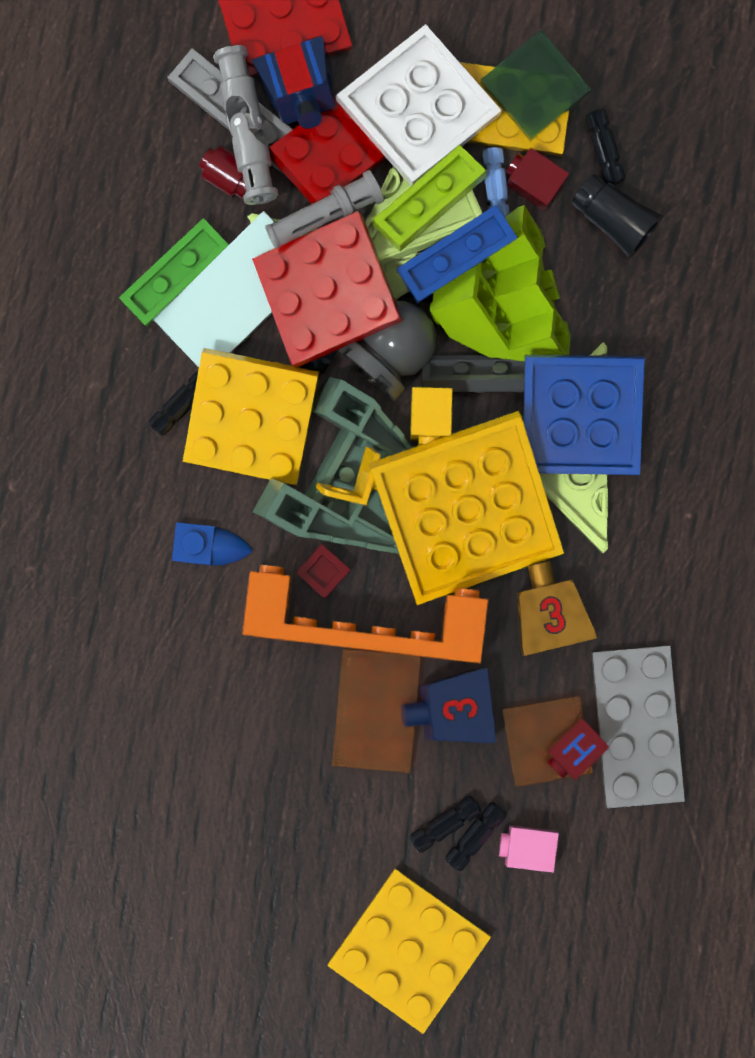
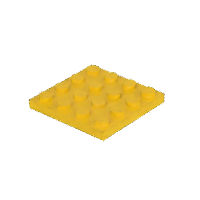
(467, 507)

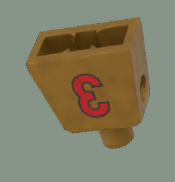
(551, 613)

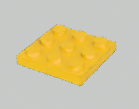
(250, 416)
(409, 950)

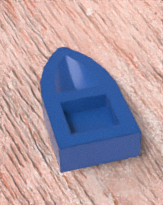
(207, 545)

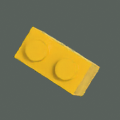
(430, 414)

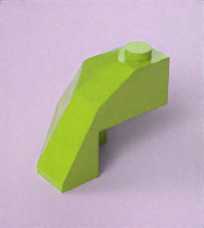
(506, 300)

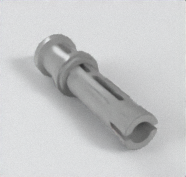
(340, 203)

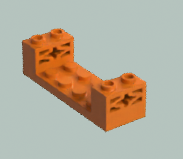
(268, 614)

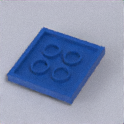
(584, 413)

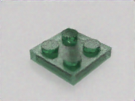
(535, 85)

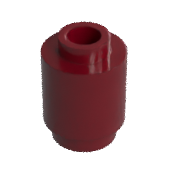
(221, 171)

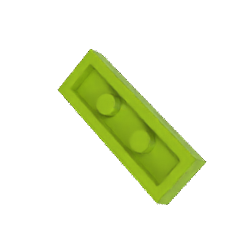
(429, 198)

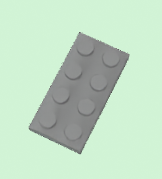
(639, 726)

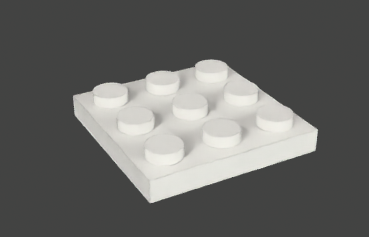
(418, 104)

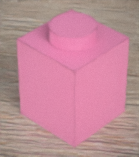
(529, 848)

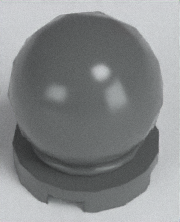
(395, 350)

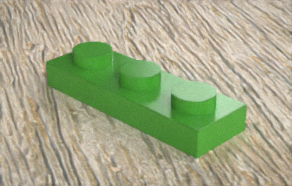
(173, 272)

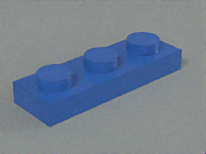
(456, 254)

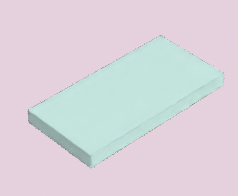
(223, 300)

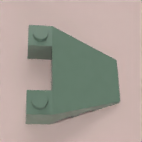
(327, 517)

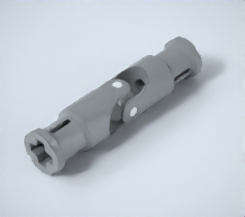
(248, 142)

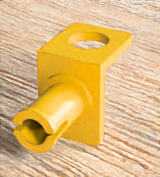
(363, 485)

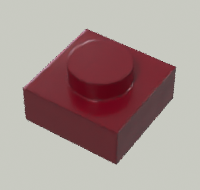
(323, 571)

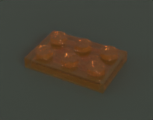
(369, 710)

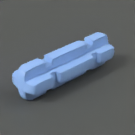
(495, 179)

